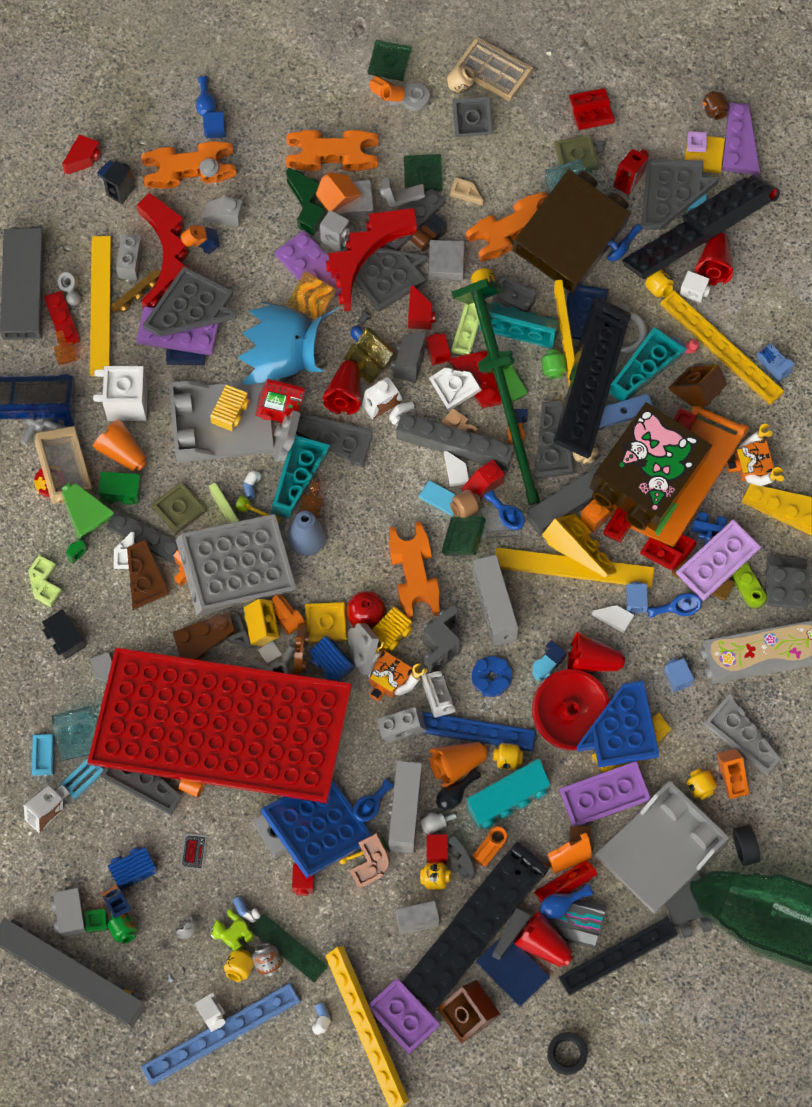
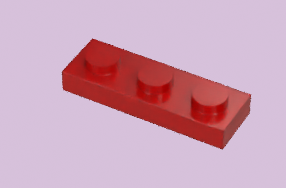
(61, 316)
(568, 881)

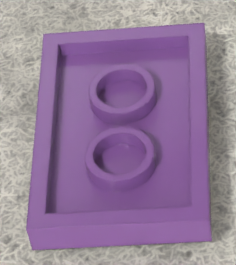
(403, 1016)

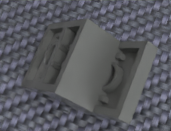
(787, 582)
(441, 640)

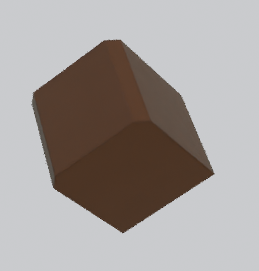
(576, 831)

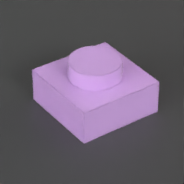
(696, 141)

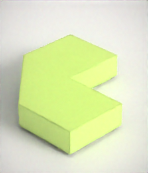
(39, 574)

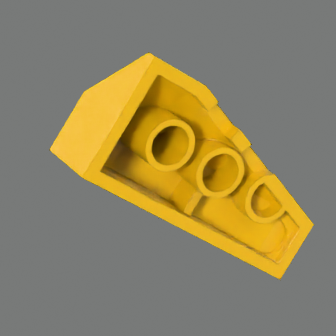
(572, 538)

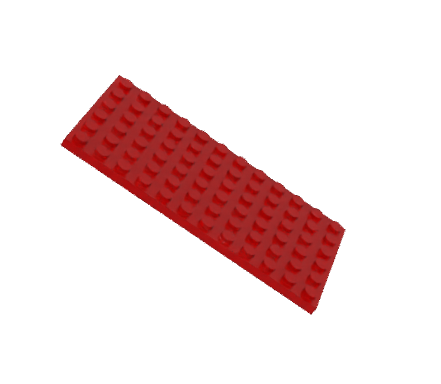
(220, 725)

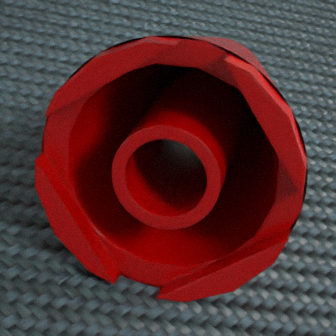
(716, 261)
(344, 389)
(593, 655)
(544, 941)

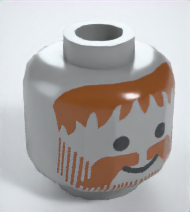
(267, 959)

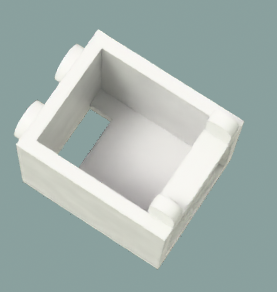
(124, 393)

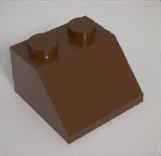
(699, 385)
(468, 1011)

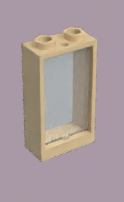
(61, 461)

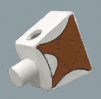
(382, 397)
(45, 807)

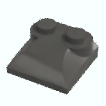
(472, 117)

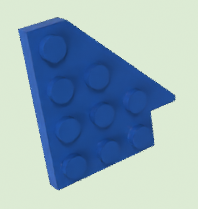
(623, 729)

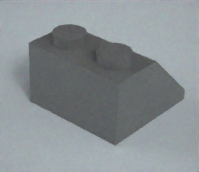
(409, 356)

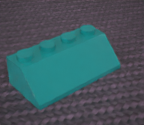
(523, 325)
(508, 795)

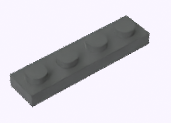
(157, 542)

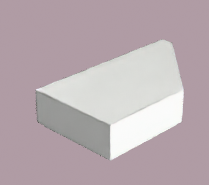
(456, 470)
(120, 552)
(615, 617)

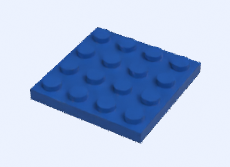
(316, 831)

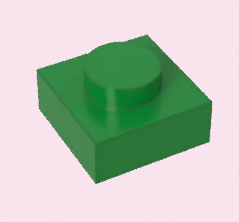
(76, 551)
(95, 920)

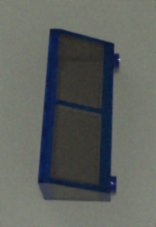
(38, 398)

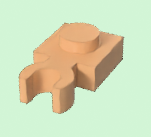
(457, 420)

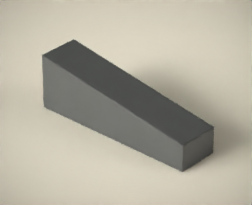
(514, 927)

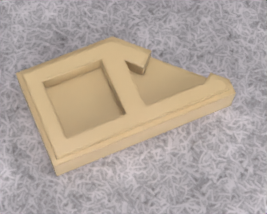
(466, 191)

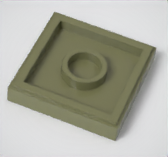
(576, 149)
(178, 508)

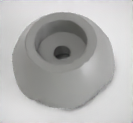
(187, 928)

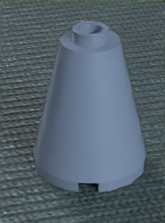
(306, 534)

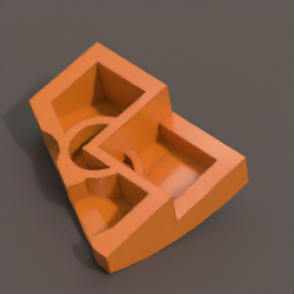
(570, 854)

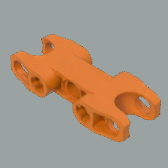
(332, 150)
(186, 165)
(502, 232)
(411, 556)

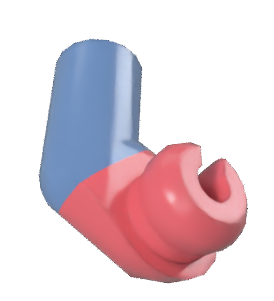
(690, 347)

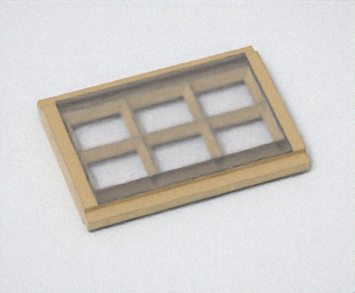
(495, 69)

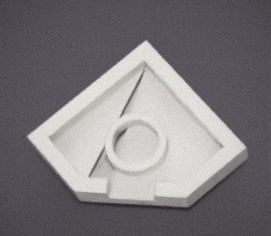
(454, 386)

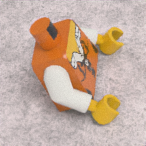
(755, 461)
(391, 675)

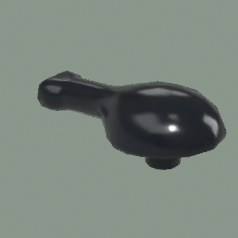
(452, 796)

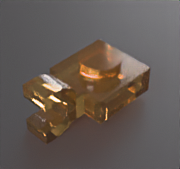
(64, 351)
(312, 502)

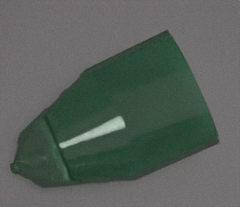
(761, 913)

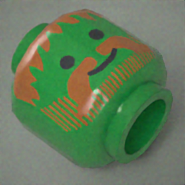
(123, 928)

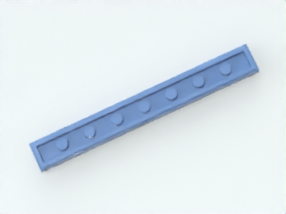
(209, 1041)

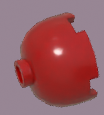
(365, 608)

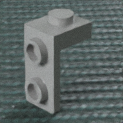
(403, 196)

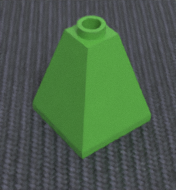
(84, 510)

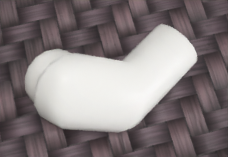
(397, 411)

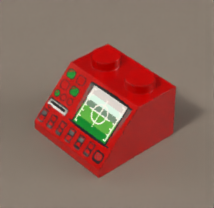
(278, 400)

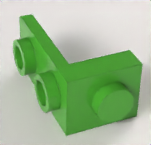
(514, 384)

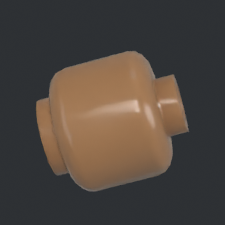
(465, 504)

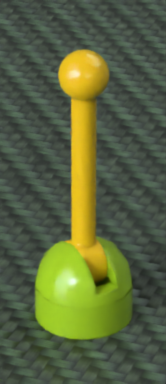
(244, 504)

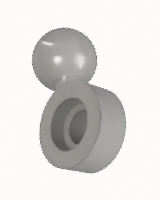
(73, 298)

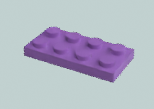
(303, 255)
(196, 340)
(604, 794)

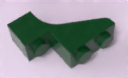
(305, 192)

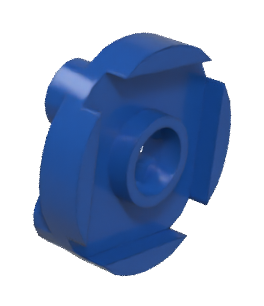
(484, 667)

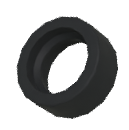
(746, 845)
(572, 1037)

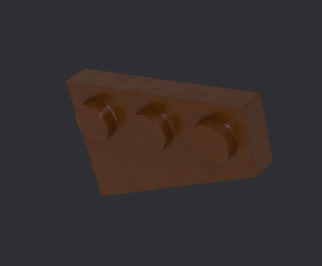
(145, 577)
(201, 637)

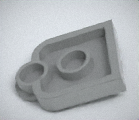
(285, 436)
(362, 647)

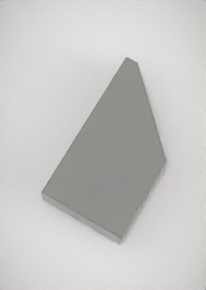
(101, 666)

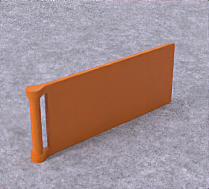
(690, 500)

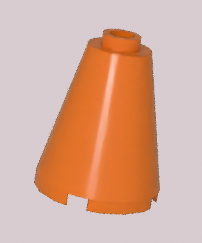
(121, 447)
(455, 761)

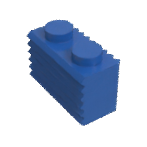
(331, 659)
(132, 868)

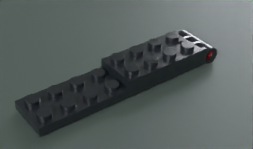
(703, 224)
(591, 377)
(475, 925)

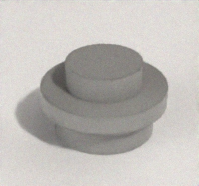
(209, 167)

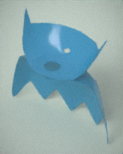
(276, 348)

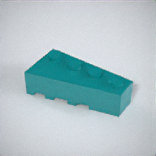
(648, 361)
(297, 474)

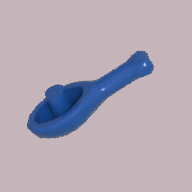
(205, 102)
(619, 249)
(509, 515)
(682, 605)
(368, 806)
(558, 904)

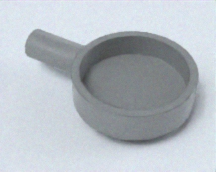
(415, 97)

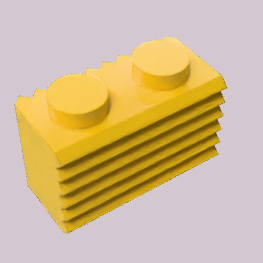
(229, 408)
(261, 622)
(392, 629)

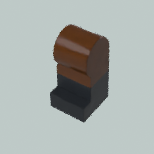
(432, 230)

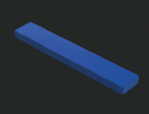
(478, 731)

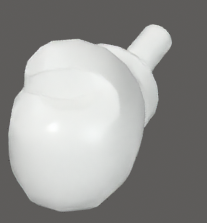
(434, 822)

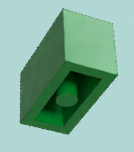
(119, 487)

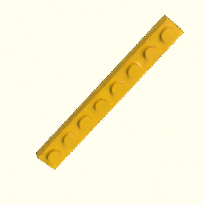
(367, 1028)

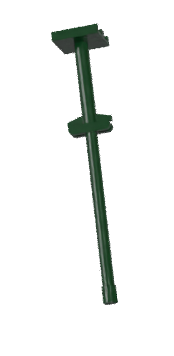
(495, 362)

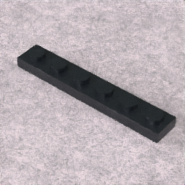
(618, 956)

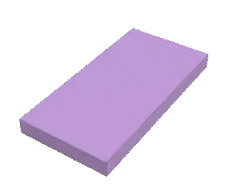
(718, 560)

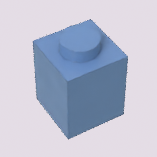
(636, 597)
(678, 674)

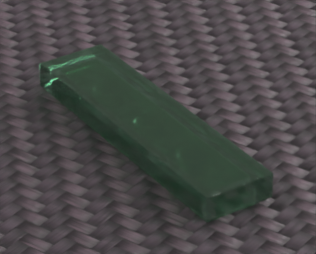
(289, 948)

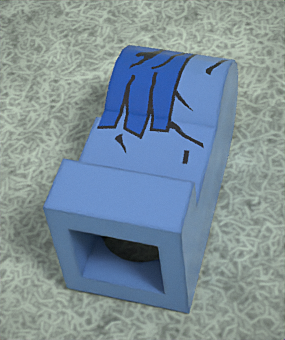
(775, 362)

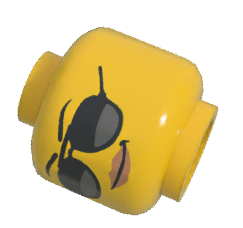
(508, 756)
(701, 784)
(435, 876)

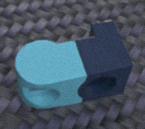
(547, 665)

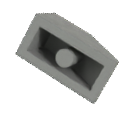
(224, 211)

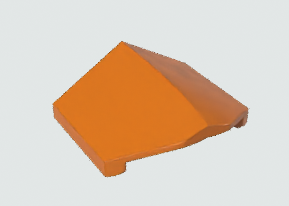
(336, 191)

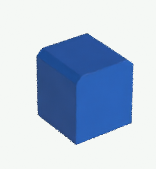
(214, 125)

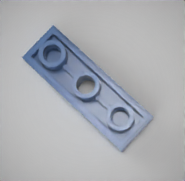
(612, 413)

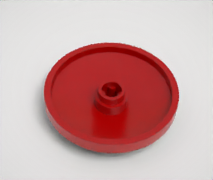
(567, 707)

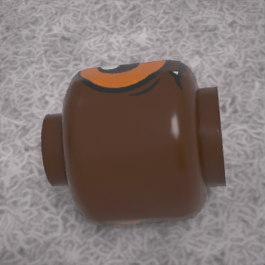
(715, 105)

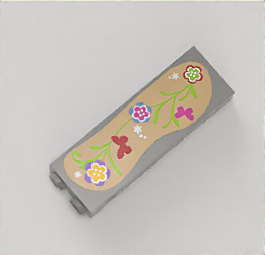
(758, 652)

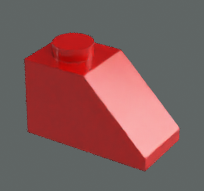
(81, 155)
(420, 311)
(485, 479)

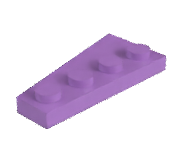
(740, 146)

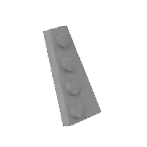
(738, 732)

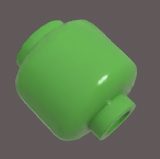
(554, 364)

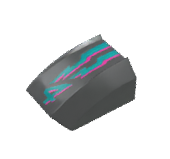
(581, 923)

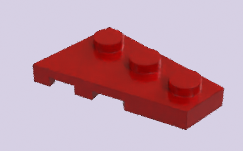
(489, 393)

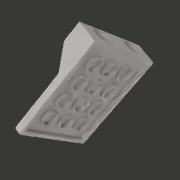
(200, 439)
(235, 563)
(663, 847)

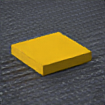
(712, 157)
(326, 620)

